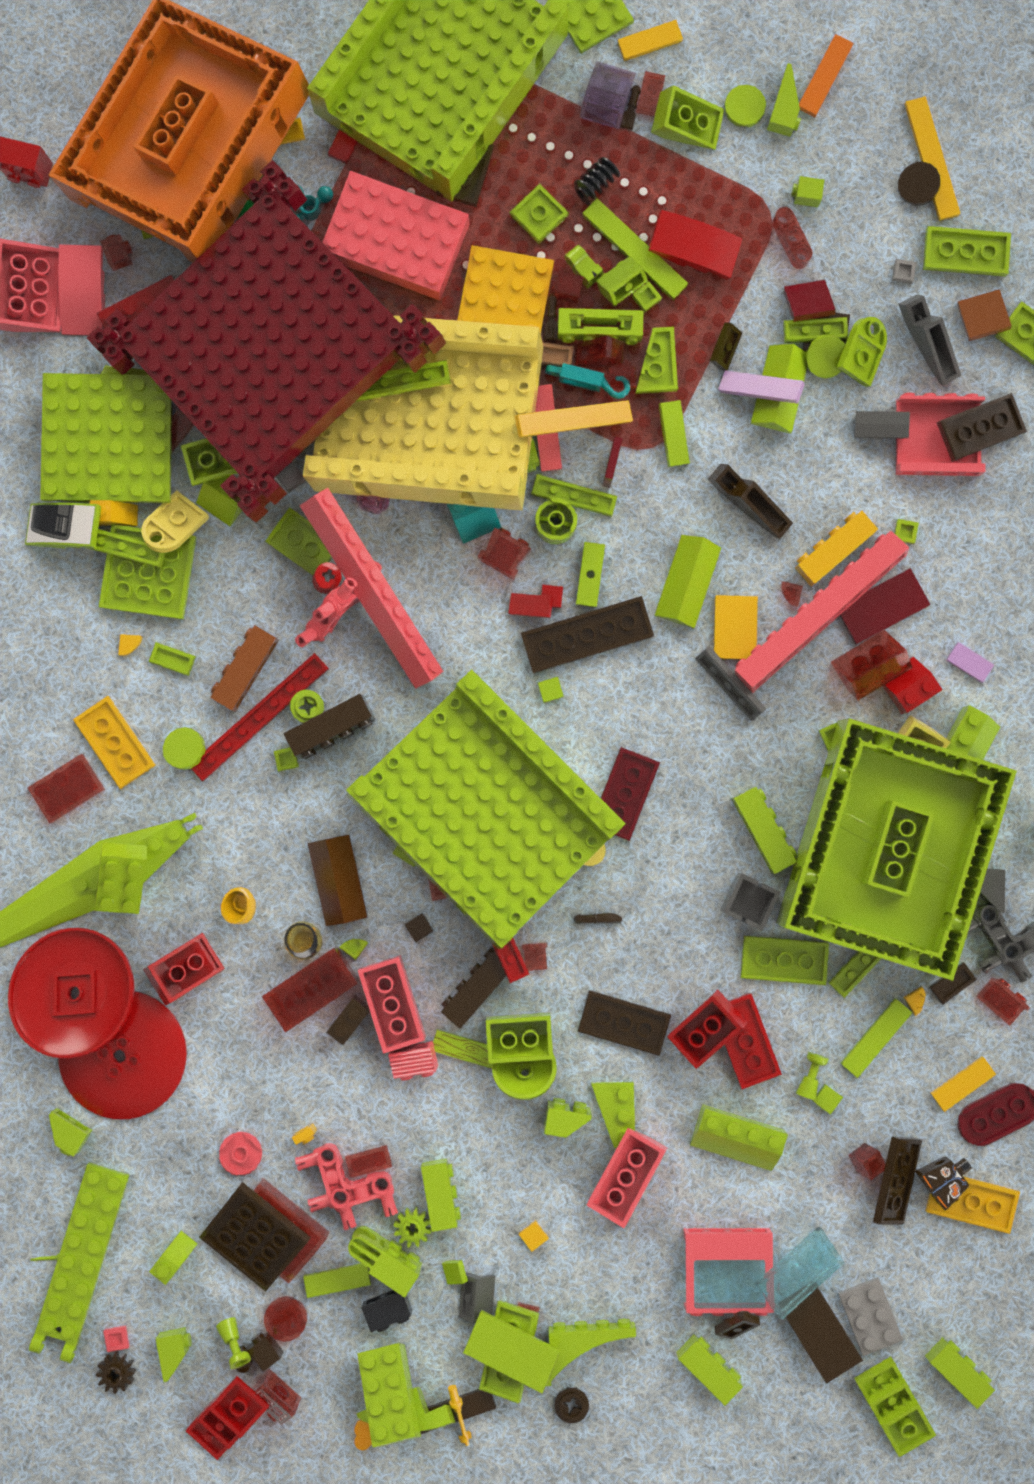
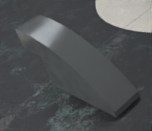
(931, 338)

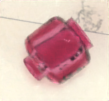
(373, 504)

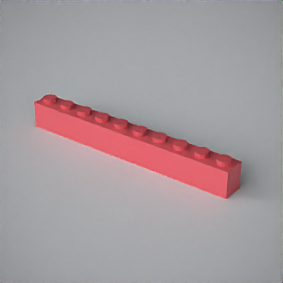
(371, 588)
(821, 611)

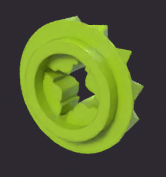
(311, 698)

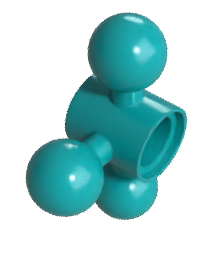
(324, 195)

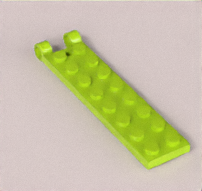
(80, 1259)

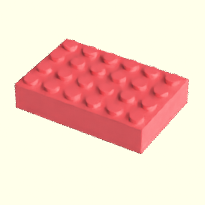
(396, 235)

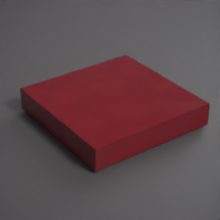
(809, 300)
(612, 462)

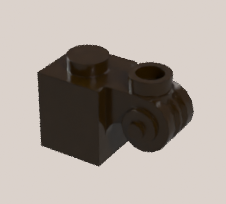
(263, 1350)

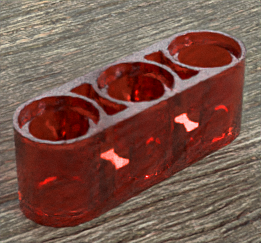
(792, 228)

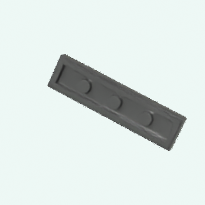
(730, 683)

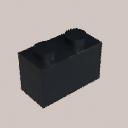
(386, 1310)

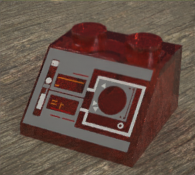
(278, 1395)

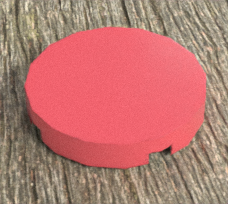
(240, 1153)

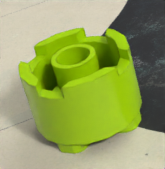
(553, 509)

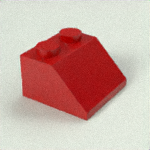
(912, 687)

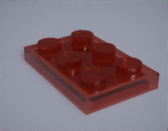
(66, 788)

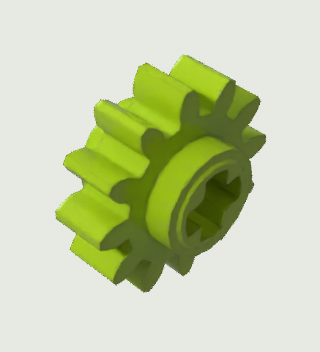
(404, 1227)

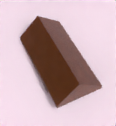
(337, 880)

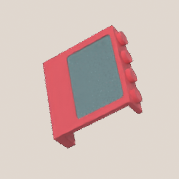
(724, 1270)

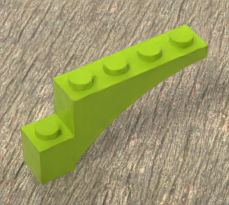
(581, 1337)

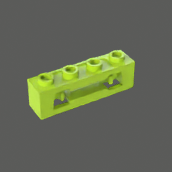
(570, 321)

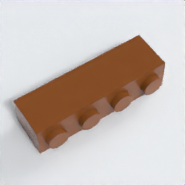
(244, 668)

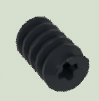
(594, 178)

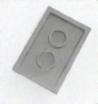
(870, 1316)

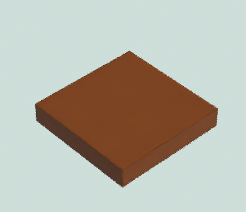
(984, 315)

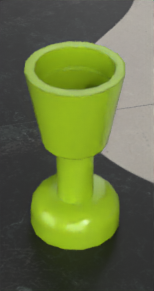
(809, 1084)
(229, 1333)

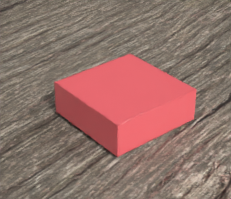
(116, 1338)

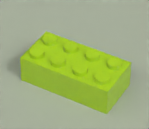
(388, 1395)

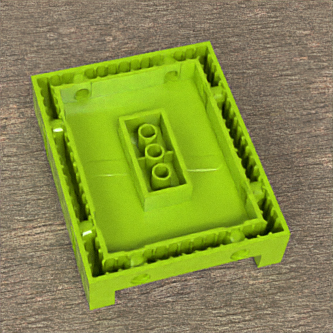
(436, 79)
(485, 809)
(896, 847)

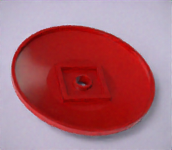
(43, 985)
(147, 1076)

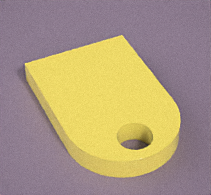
(173, 522)

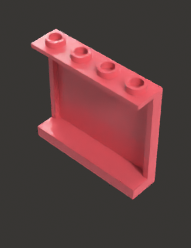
(925, 449)

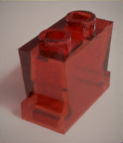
(504, 552)

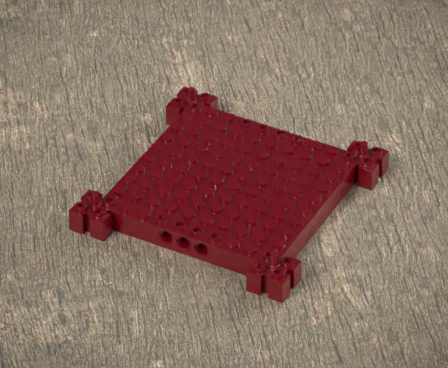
(265, 340)

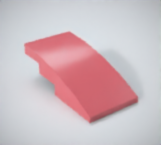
(80, 288)

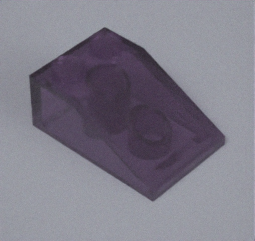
(607, 95)

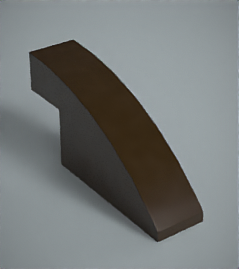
(750, 500)

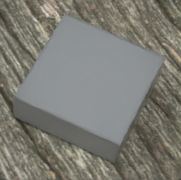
(904, 271)

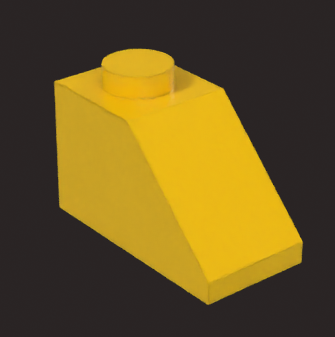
(117, 513)

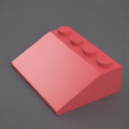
(29, 287)

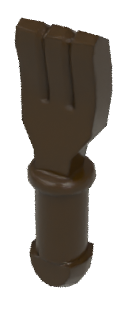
(629, 115)
(551, 325)

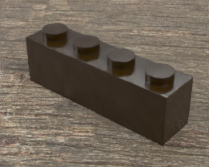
(475, 990)

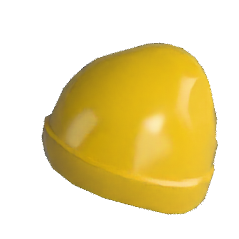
(238, 906)

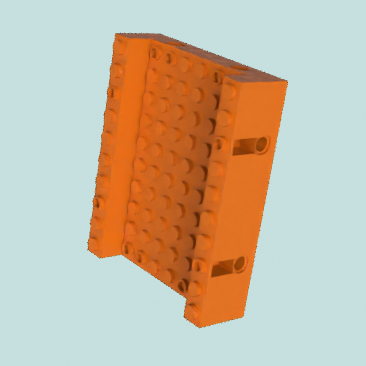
(181, 128)

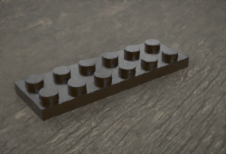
(587, 634)

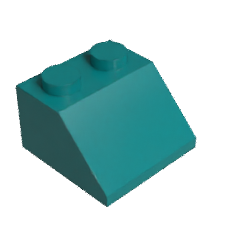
(473, 521)

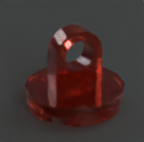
(285, 1318)

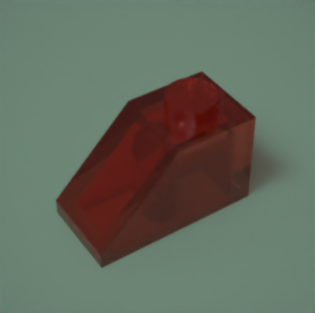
(599, 352)

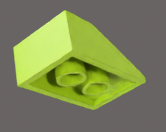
(687, 118)

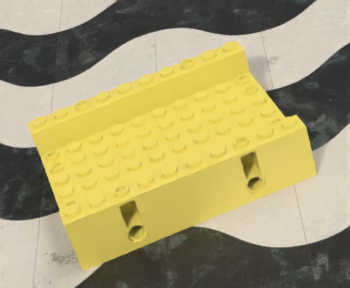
(445, 439)

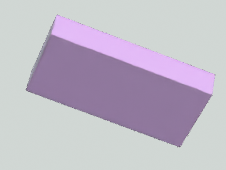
(969, 662)

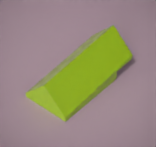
(782, 362)
(688, 580)

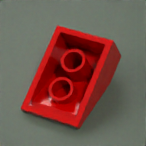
(183, 969)

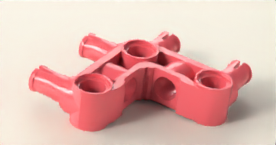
(330, 612)
(336, 1181)

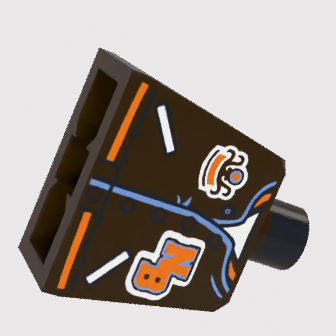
(945, 1180)

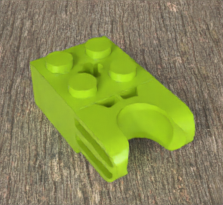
(385, 1259)

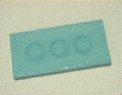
(799, 1273)

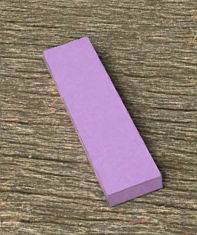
(761, 386)

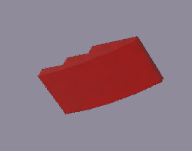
(695, 244)
(227, 1417)

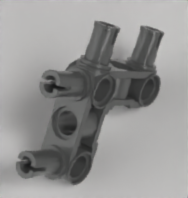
(1001, 939)

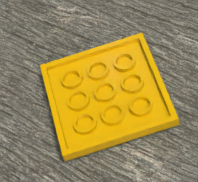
(505, 288)

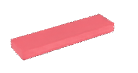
(548, 443)

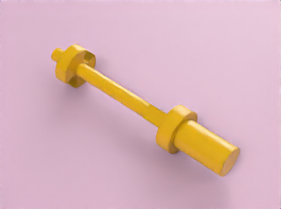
(456, 1403)

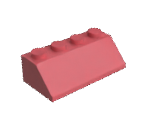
(627, 1177)

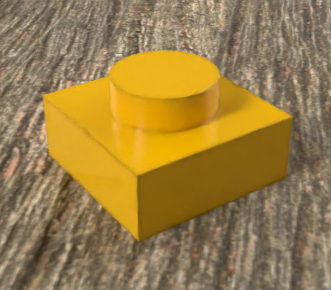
(305, 1135)

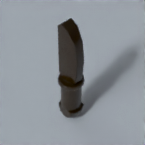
(599, 918)

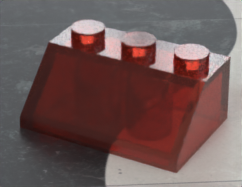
(872, 664)

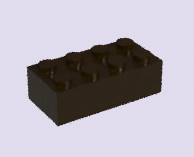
(329, 726)

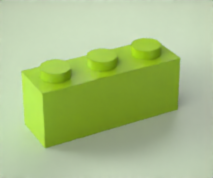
(440, 1194)
(710, 1369)
(960, 1372)

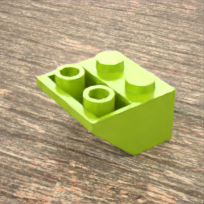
(561, 1121)

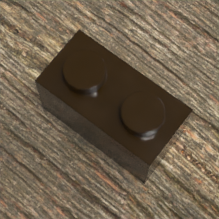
(348, 1020)

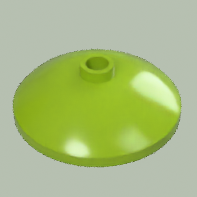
(520, 1087)

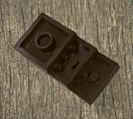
(823, 1337)

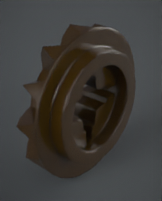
(577, 1413)

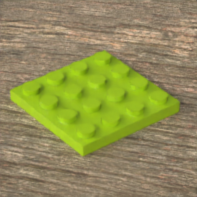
(145, 588)

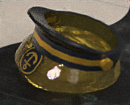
(303, 940)

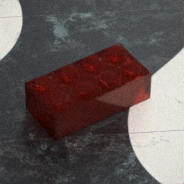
(311, 989)

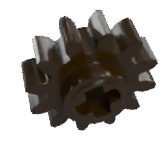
(121, 1367)

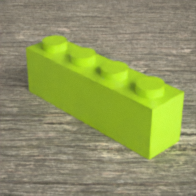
(764, 830)

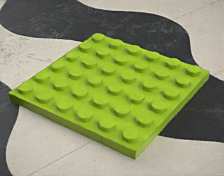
(105, 438)

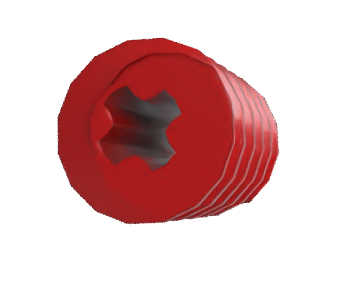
(319, 580)

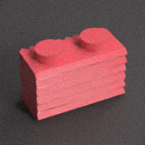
(413, 1060)

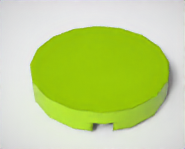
(745, 105)
(824, 356)
(183, 748)

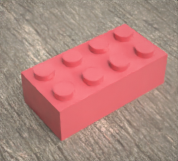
(392, 1004)

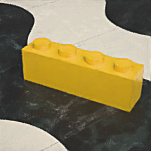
(836, 548)

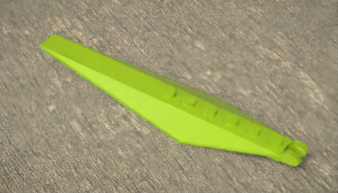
(73, 887)

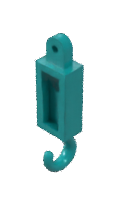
(587, 379)

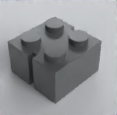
(750, 901)

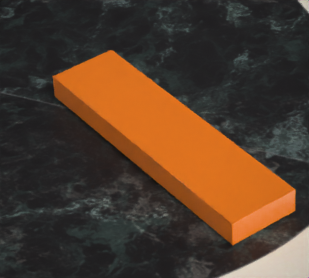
(825, 75)

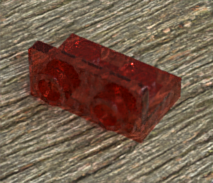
(1002, 1000)

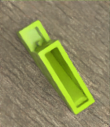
(427, 1420)

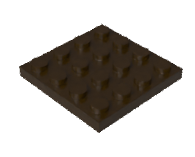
(254, 1237)

